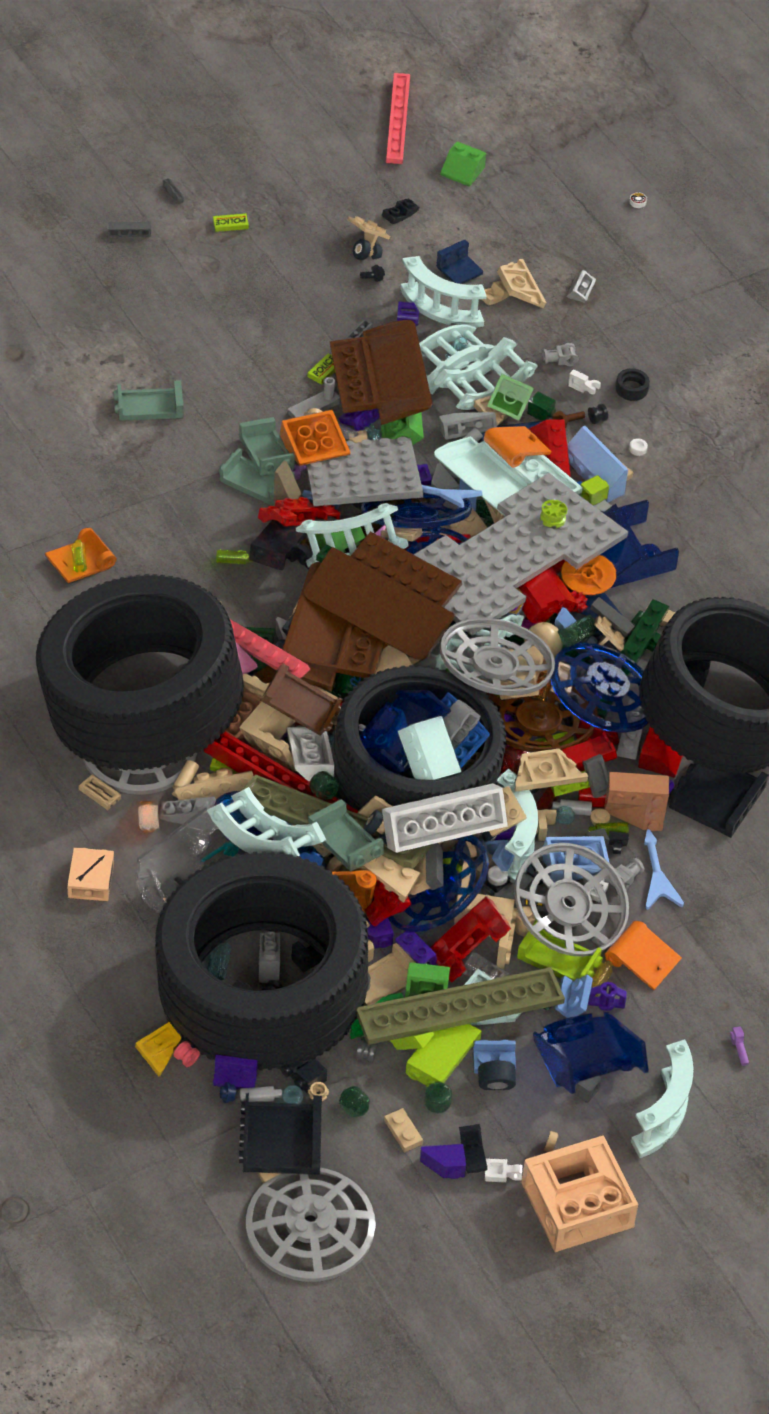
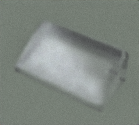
(347, 431)

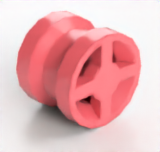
(186, 1054)

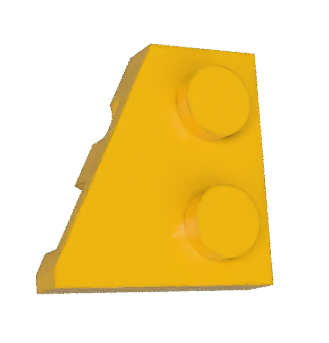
(159, 1047)

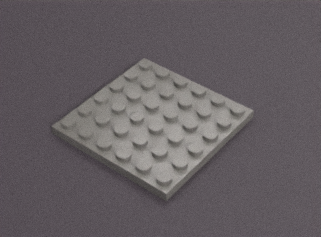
(370, 473)

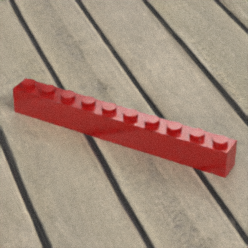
(245, 758)

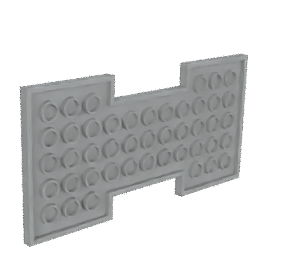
(520, 549)

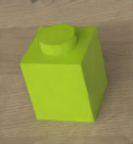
(594, 490)

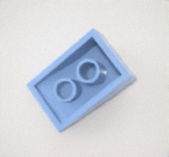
(594, 843)

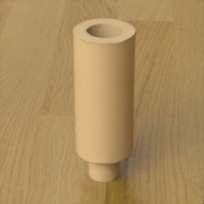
(186, 775)

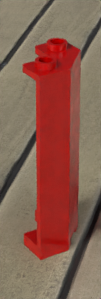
(545, 596)

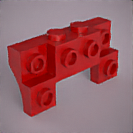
(295, 511)
(591, 748)
(384, 905)
(467, 934)

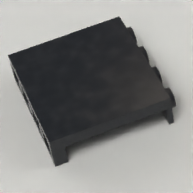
(717, 797)
(281, 1137)

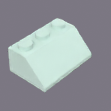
(429, 750)

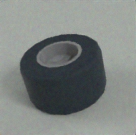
(497, 1075)

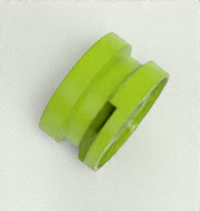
(553, 514)

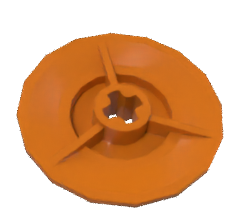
(601, 574)

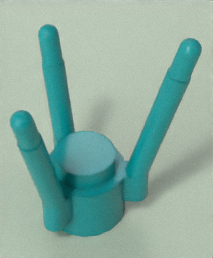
(230, 850)

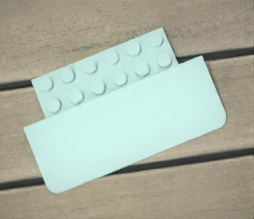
(486, 471)

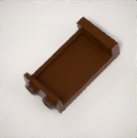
(301, 701)

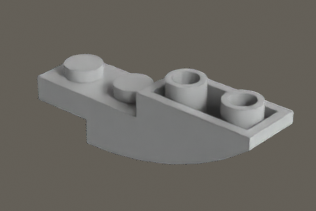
(630, 741)

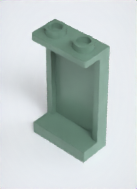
(149, 403)
(264, 445)
(243, 476)
(346, 837)

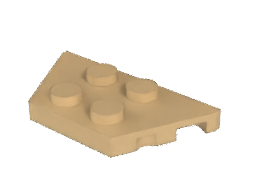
(520, 283)
(547, 770)

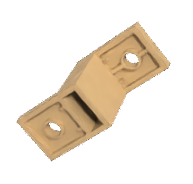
(266, 727)
(506, 908)

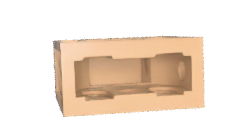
(584, 1203)

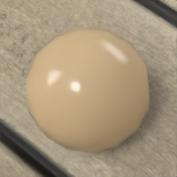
(549, 635)

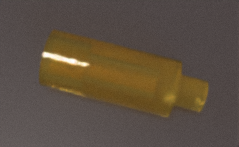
(602, 974)

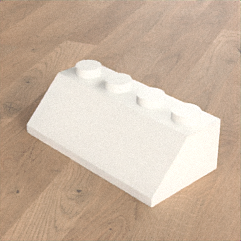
(310, 752)

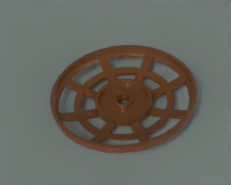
(548, 724)

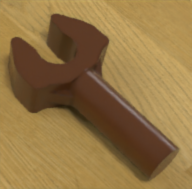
(571, 417)

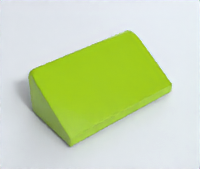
(412, 1042)

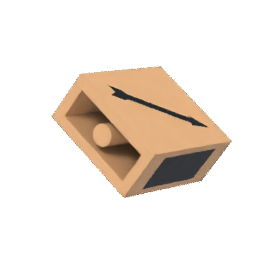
(90, 874)

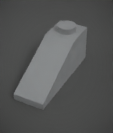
(460, 424)

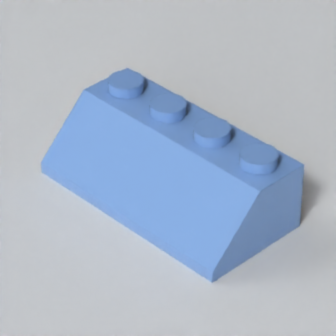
(593, 458)

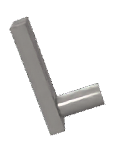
(322, 401)

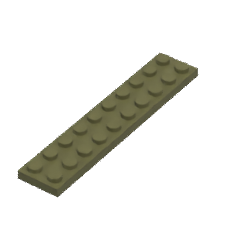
(297, 807)
(459, 1005)

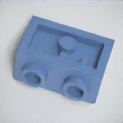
(575, 994)
(493, 1050)

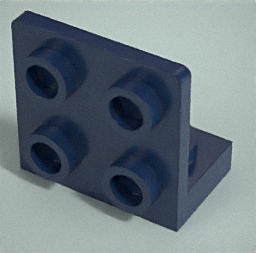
(457, 264)

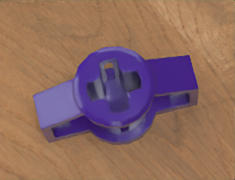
(408, 315)
(607, 1001)

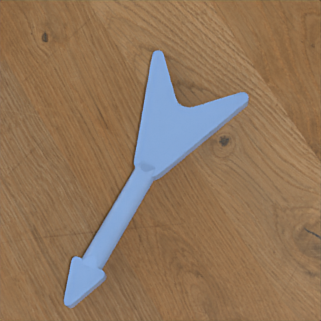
(452, 495)
(659, 884)

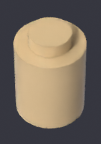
(520, 928)

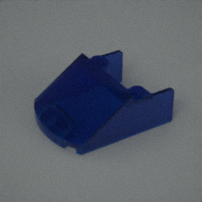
(629, 556)
(381, 734)
(589, 1048)

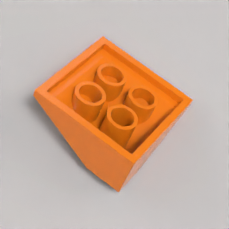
(314, 437)

